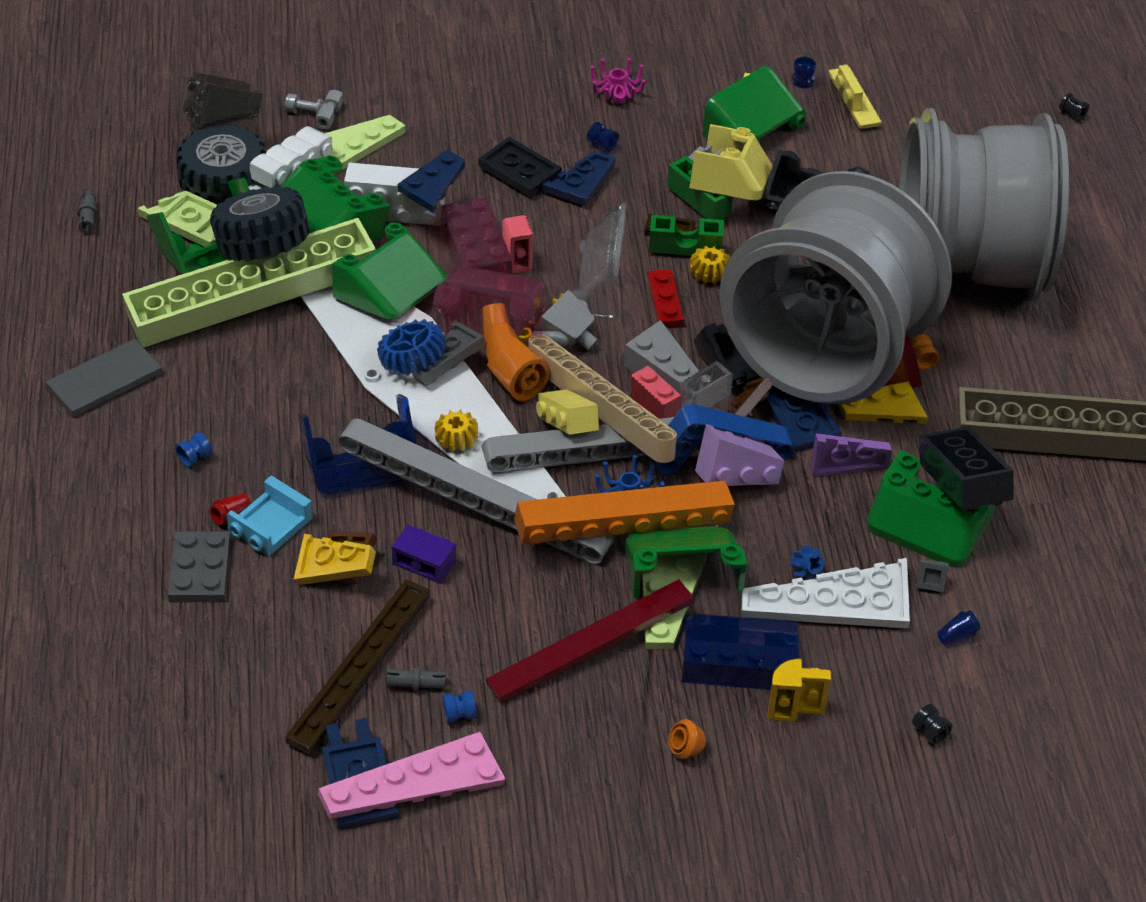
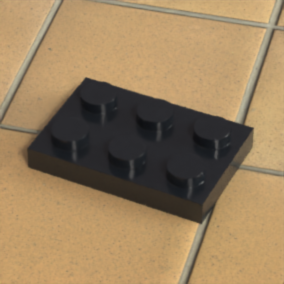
(519, 166)

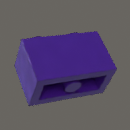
(424, 554)

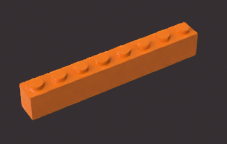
(623, 512)

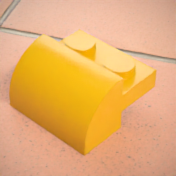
(797, 691)

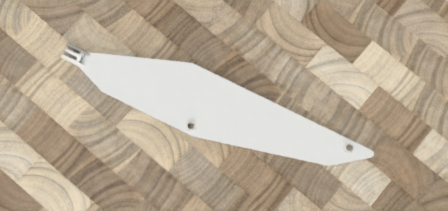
(357, 339)

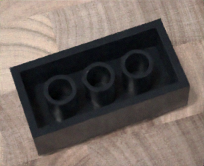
(966, 468)

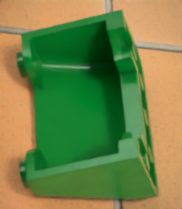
(755, 103)

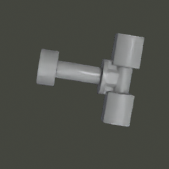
(323, 109)

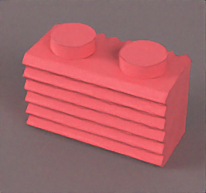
(519, 242)
(655, 393)

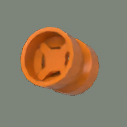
(925, 352)

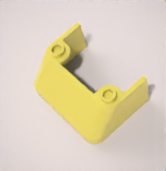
(738, 170)

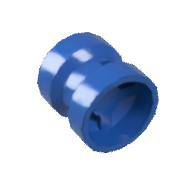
(194, 449)
(459, 706)

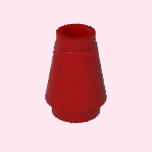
(222, 507)

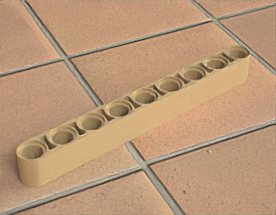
(614, 406)

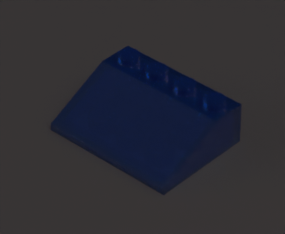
(736, 650)

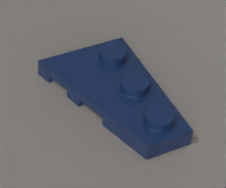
(432, 180)
(583, 180)

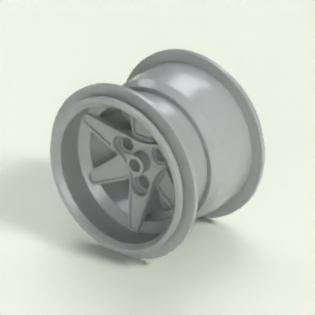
(993, 197)
(867, 258)

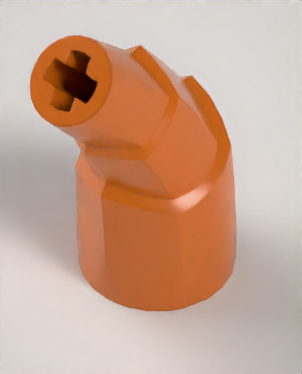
(511, 360)

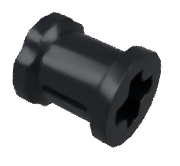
(1074, 106)

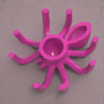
(618, 81)

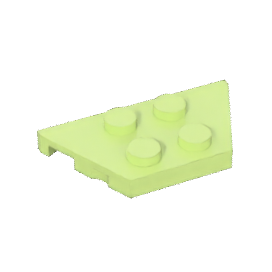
(186, 216)

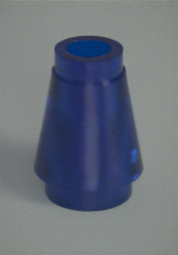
(959, 628)

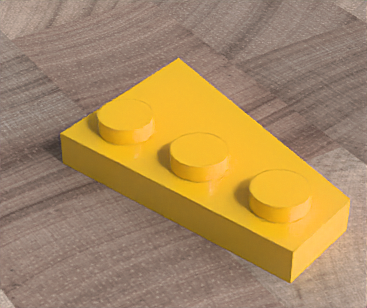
(889, 402)

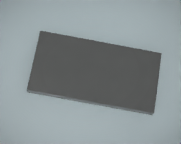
(103, 377)

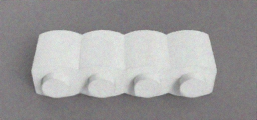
(282, 160)

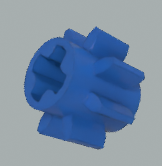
(807, 562)

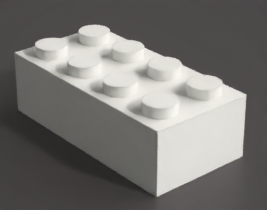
(383, 180)

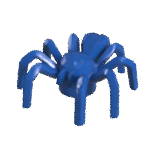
(627, 480)

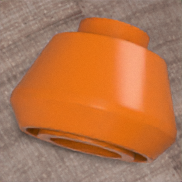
(686, 739)

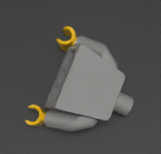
(565, 323)

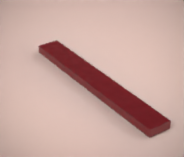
(589, 641)

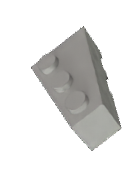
(662, 353)

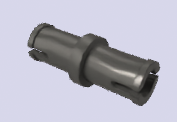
(87, 212)
(415, 679)

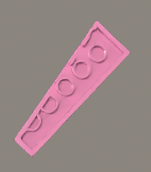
(434, 772)

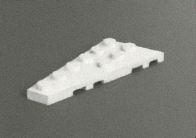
(839, 597)

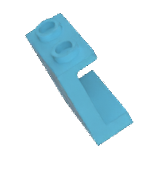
(271, 517)

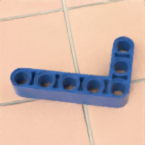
(691, 424)

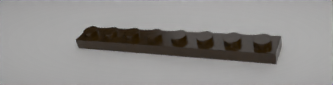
(357, 667)

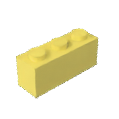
(568, 411)

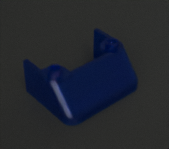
(344, 470)

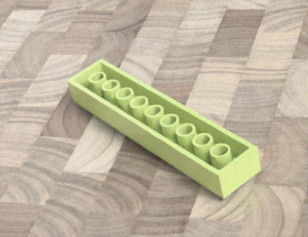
(241, 287)

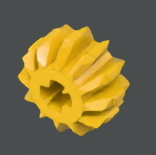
(708, 264)
(456, 431)

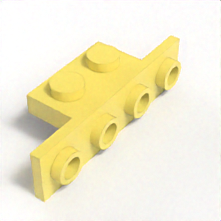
(854, 97)

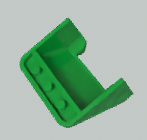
(389, 278)
(644, 548)

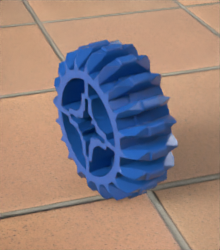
(411, 347)

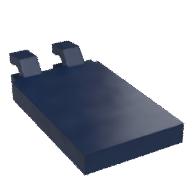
(800, 417)
(353, 759)

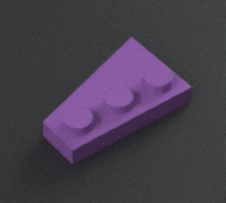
(847, 455)

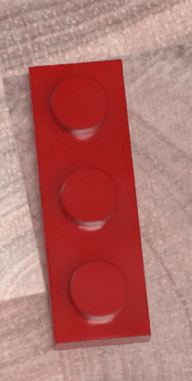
(665, 298)

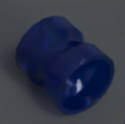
(804, 72)
(600, 135)

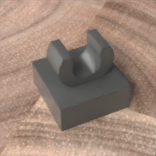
(932, 575)

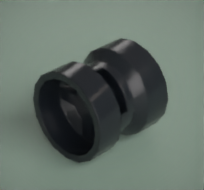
(934, 726)

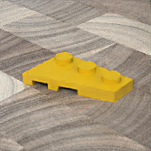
(329, 560)

